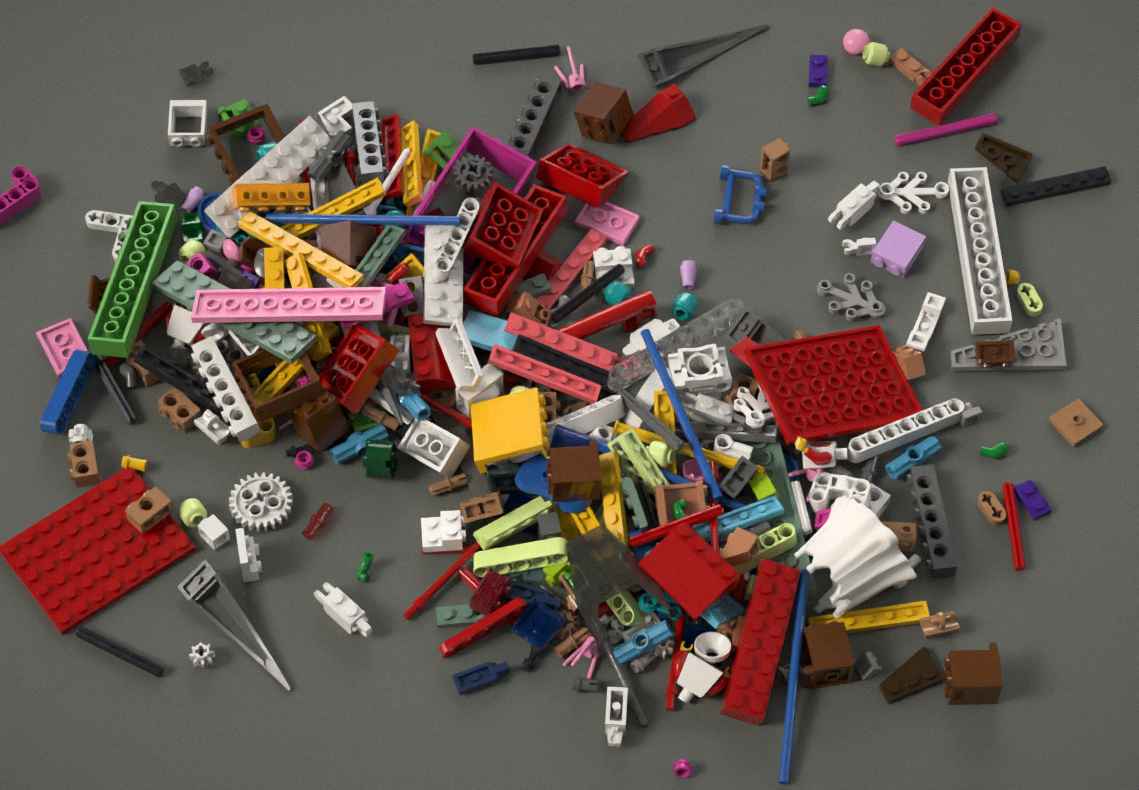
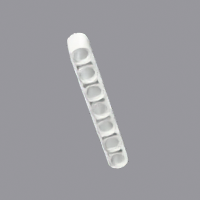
(584, 420)
(905, 430)

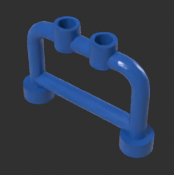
(758, 206)

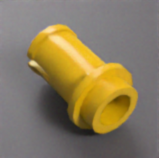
(135, 463)

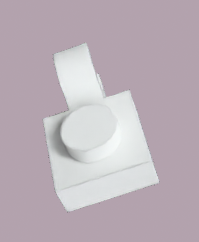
(861, 247)

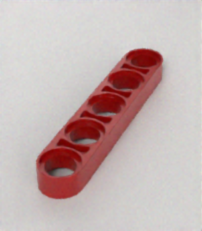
(483, 627)

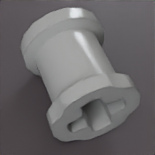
(783, 672)

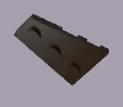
(1004, 156)
(911, 677)

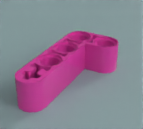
(24, 193)

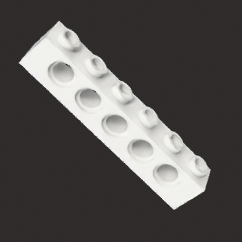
(247, 425)

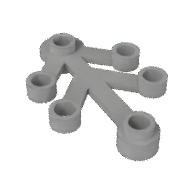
(853, 299)

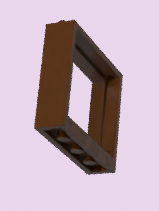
(237, 121)
(283, 402)

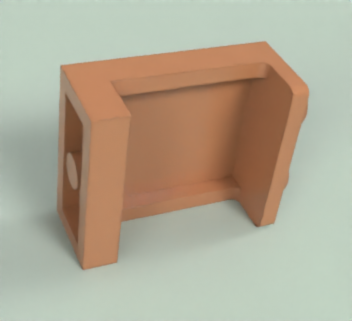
(666, 496)

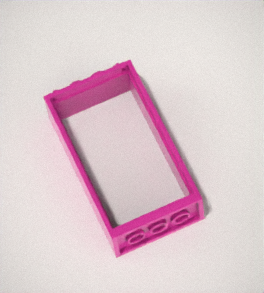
(499, 155)

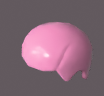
(855, 41)
(231, 250)
(692, 471)

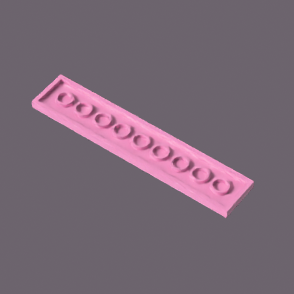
(289, 305)

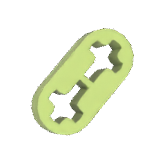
(1031, 298)

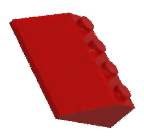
(581, 174)
(502, 227)
(428, 358)
(357, 367)
(690, 570)

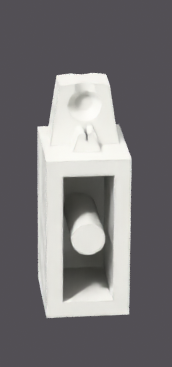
(616, 715)

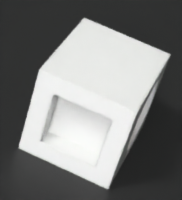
(213, 531)

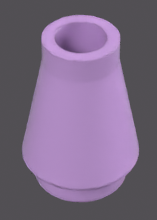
(193, 199)
(688, 273)

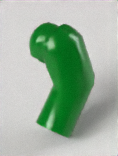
(821, 97)
(995, 452)
(678, 509)
(362, 573)

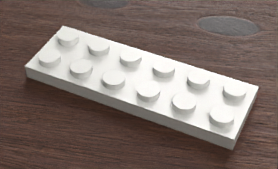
(441, 298)

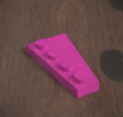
(396, 296)

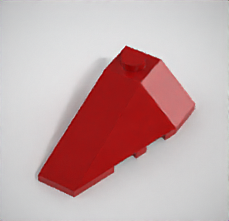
(664, 112)

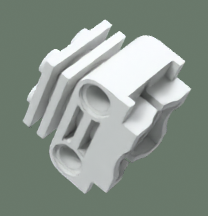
(700, 371)

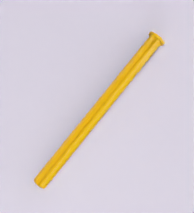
(649, 437)

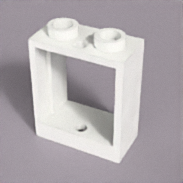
(179, 108)
(489, 388)

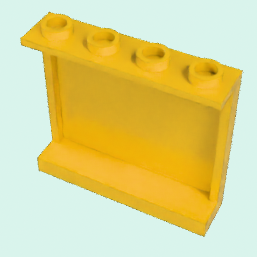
(509, 427)

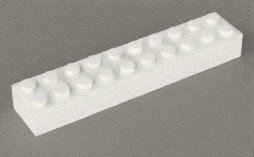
(979, 251)

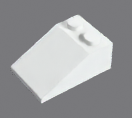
(434, 447)

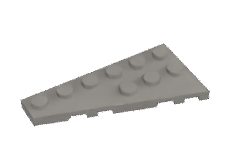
(1034, 348)

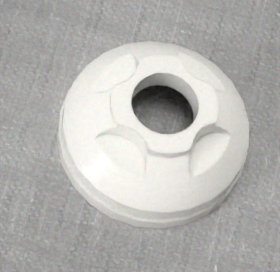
(714, 643)

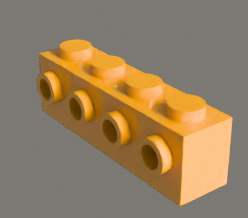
(271, 196)

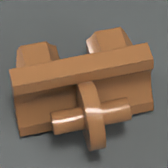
(939, 624)
(732, 631)

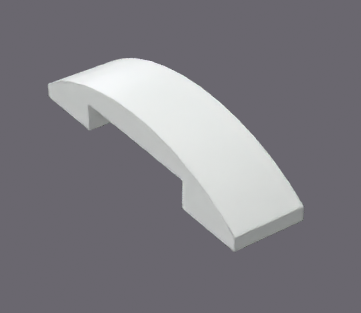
(926, 322)
(645, 397)

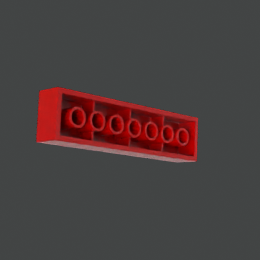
(965, 66)
(496, 282)
(760, 642)

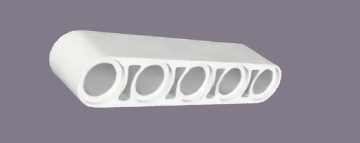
(454, 246)

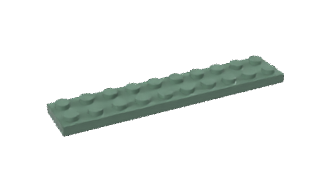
(279, 338)
(772, 459)

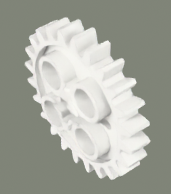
(260, 501)

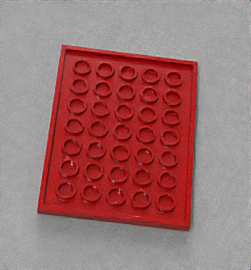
(832, 383)
(92, 553)

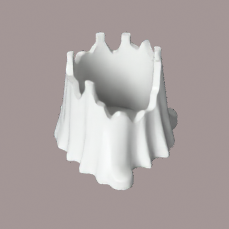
(859, 554)

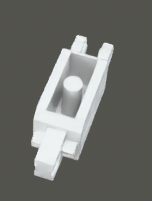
(855, 205)
(658, 331)
(404, 357)
(709, 409)
(343, 610)

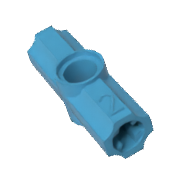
(415, 405)
(356, 444)
(922, 452)
(653, 636)

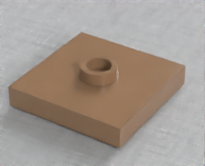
(1076, 422)

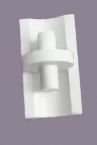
(213, 427)

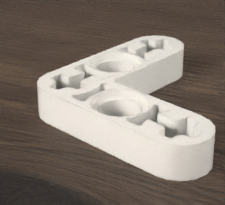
(120, 227)

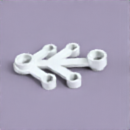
(911, 192)
(754, 418)

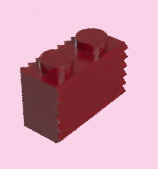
(490, 593)

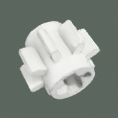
(80, 434)
(662, 651)
(199, 660)

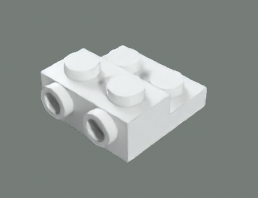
(607, 259)
(443, 532)
(247, 554)

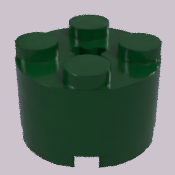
(380, 458)

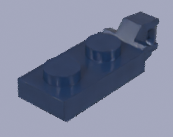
(530, 592)
(480, 676)

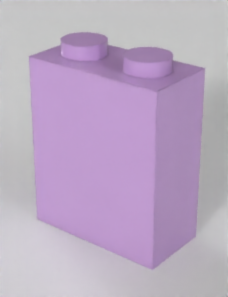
(898, 249)

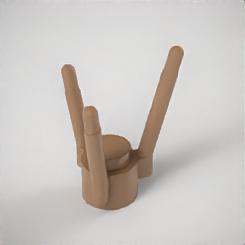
(571, 604)

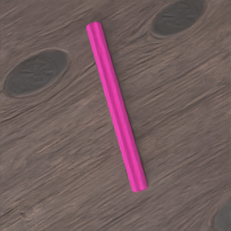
(946, 129)

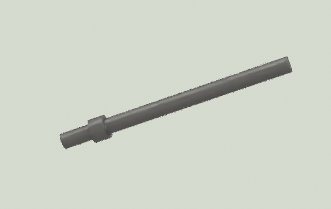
(622, 677)

